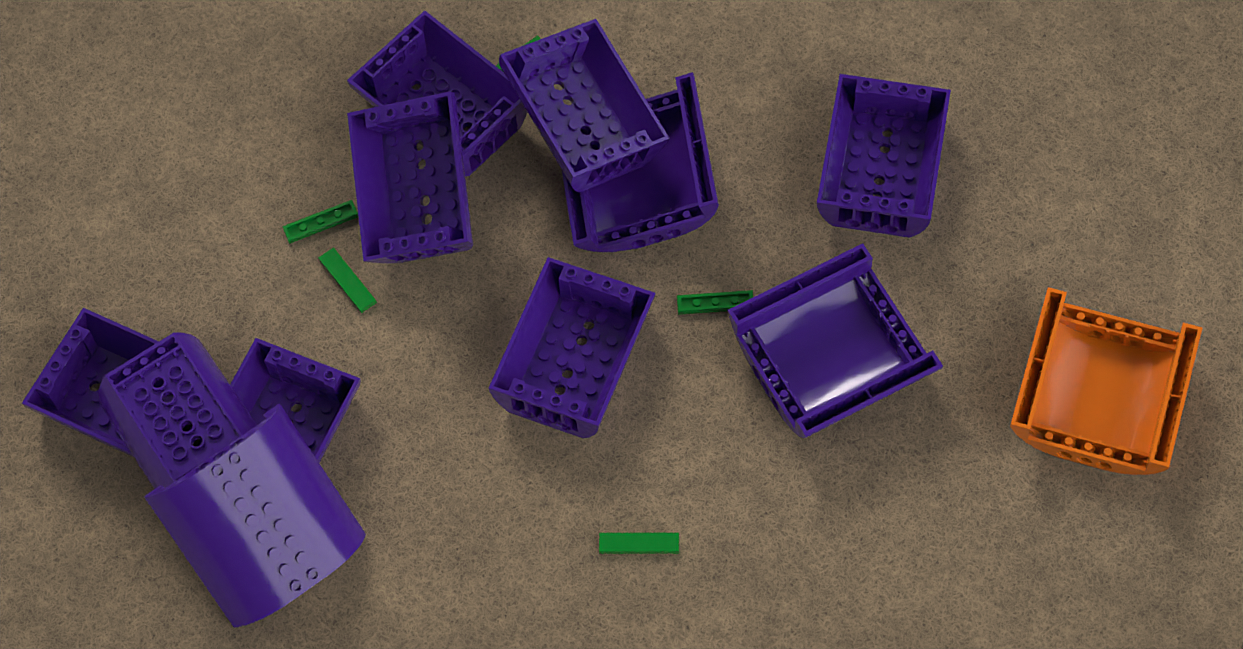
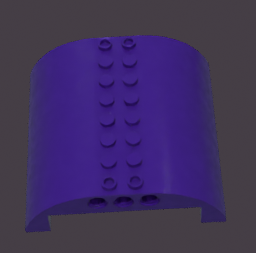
(660, 199)
(829, 343)
(259, 520)

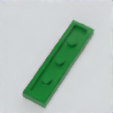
(320, 221)
(347, 280)
(711, 301)
(638, 543)

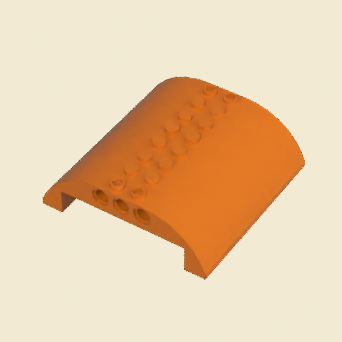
(1104, 388)

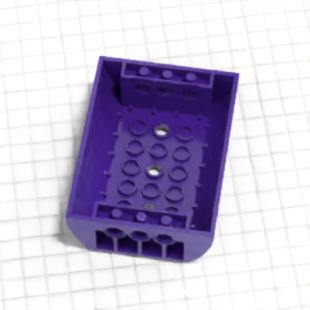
(442, 63)

